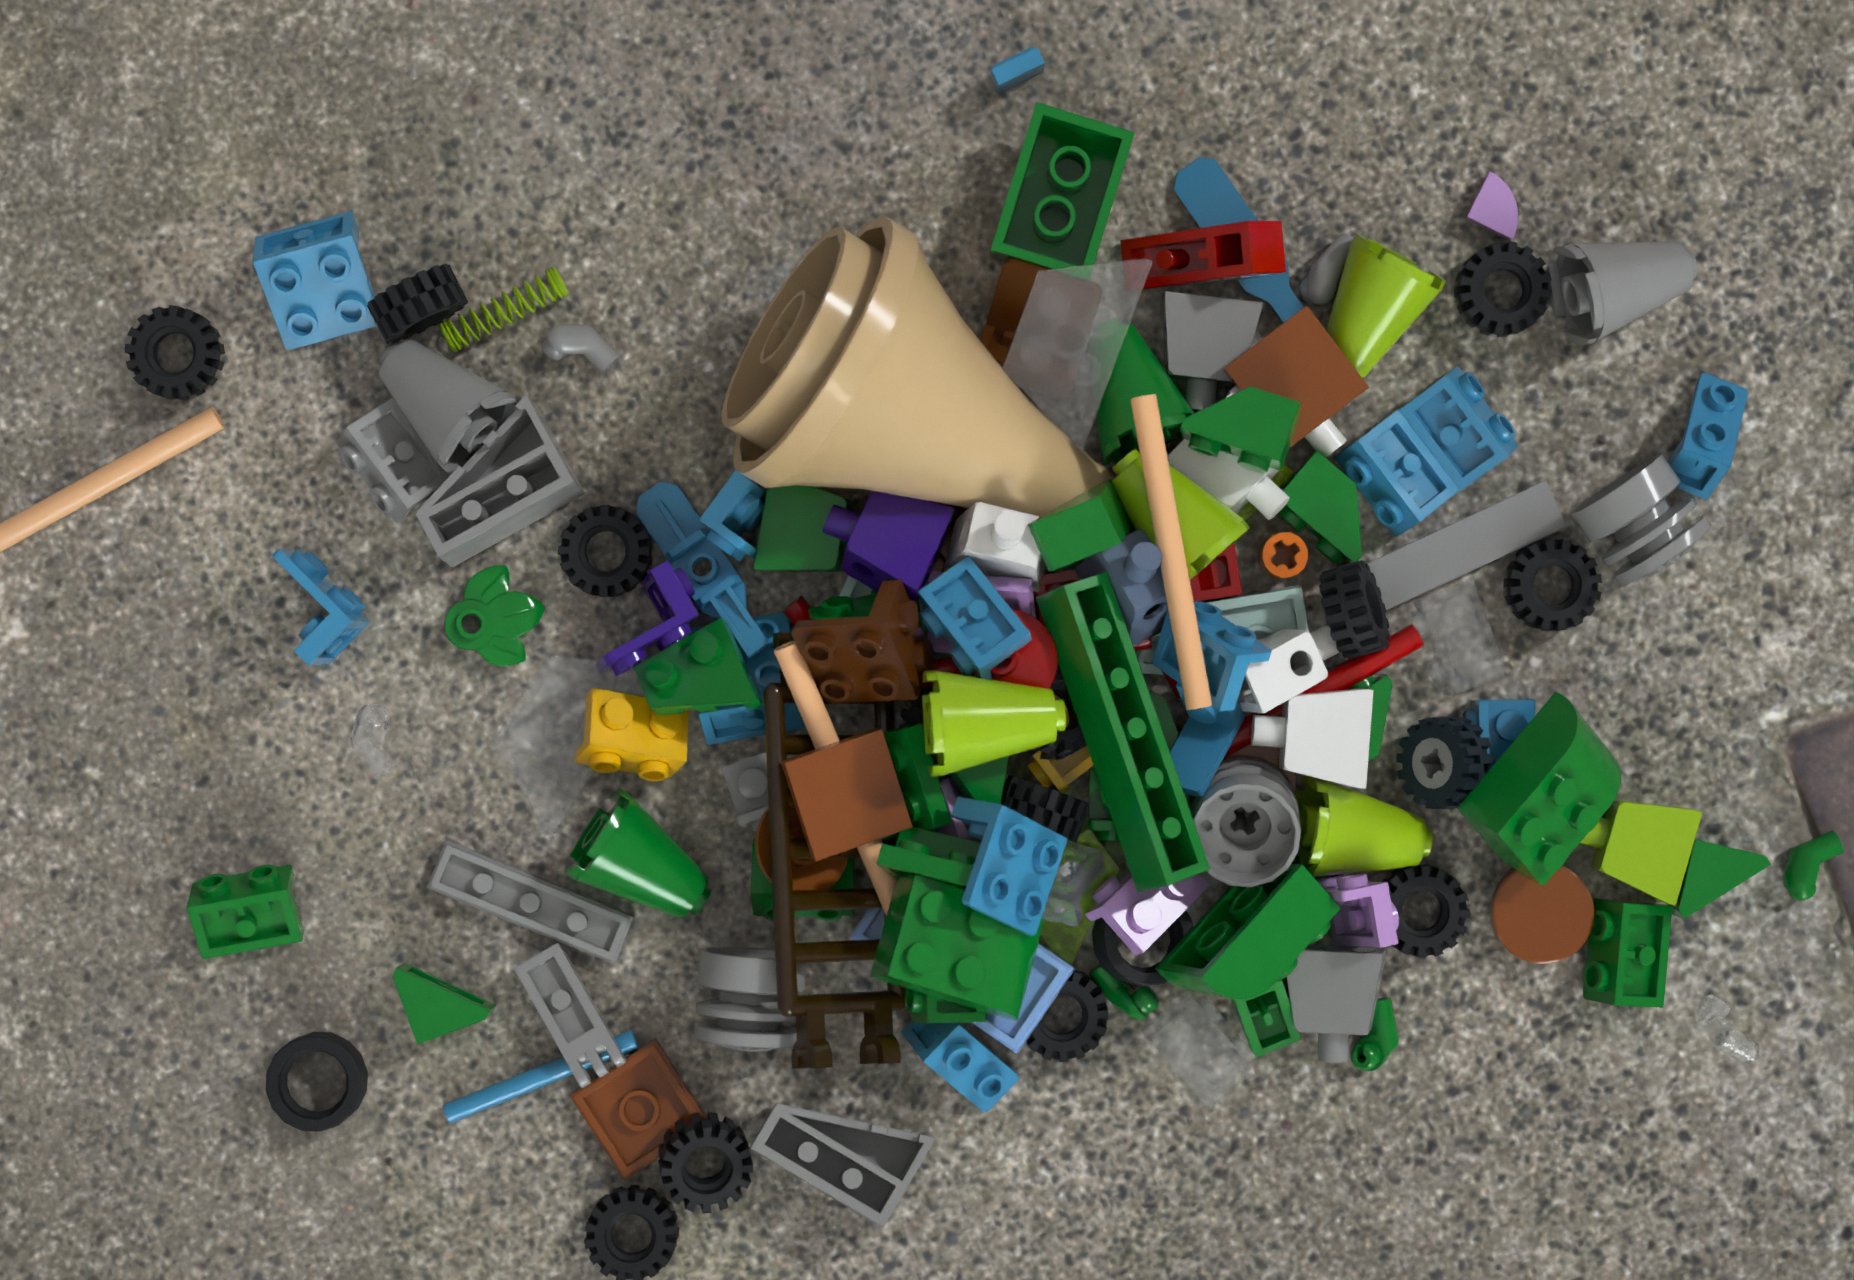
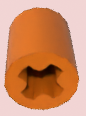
(1282, 555)

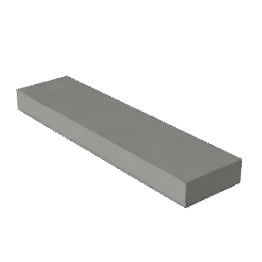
(1467, 544)
(530, 901)

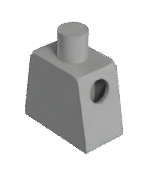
(1204, 338)
(1335, 995)

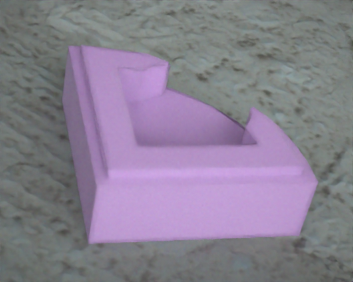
(1495, 208)

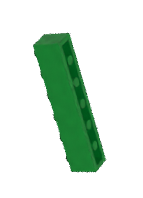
(1123, 733)

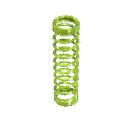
(453, 337)

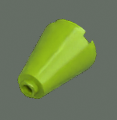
(1377, 301)
(1204, 521)
(985, 720)
(1355, 832)

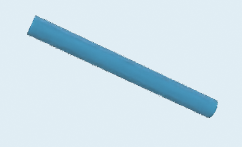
(524, 1083)

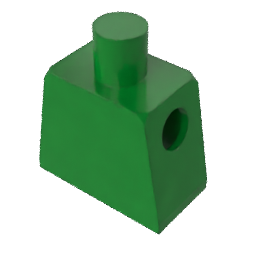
(793, 533)

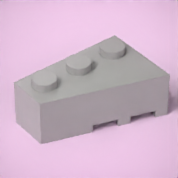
(500, 488)
(843, 1157)

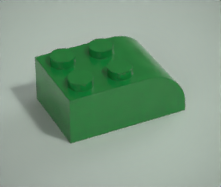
(1061, 189)
(1544, 791)
(1251, 936)
(953, 950)

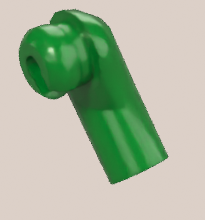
(1804, 863)
(1120, 994)
(1381, 1041)

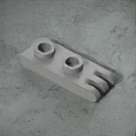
(569, 1012)

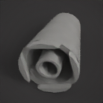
(1615, 283)
(443, 401)

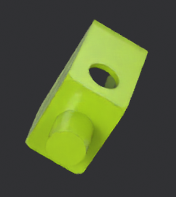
(1645, 846)

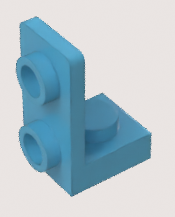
(1709, 435)
(1203, 745)
(962, 1061)

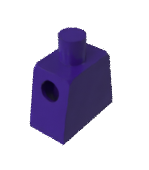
(891, 539)

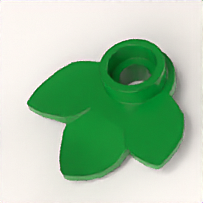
(501, 617)

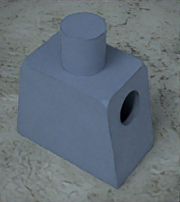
(1135, 581)

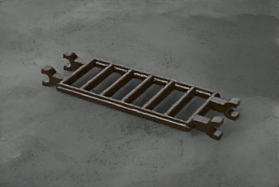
(811, 1046)

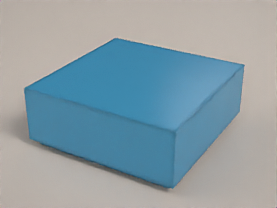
(1017, 69)

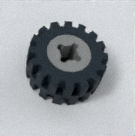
(1446, 742)

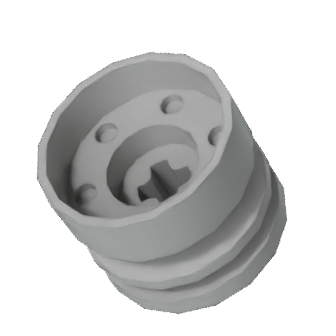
(1641, 521)
(1251, 848)
(747, 999)

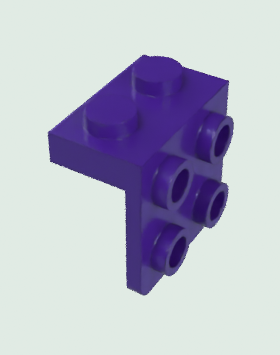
(670, 596)

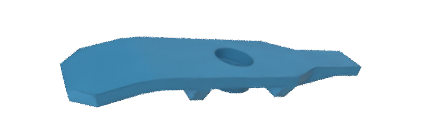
(1215, 202)
(684, 543)

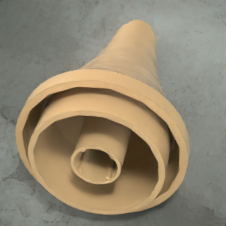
(887, 390)

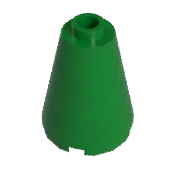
(1136, 375)
(638, 860)

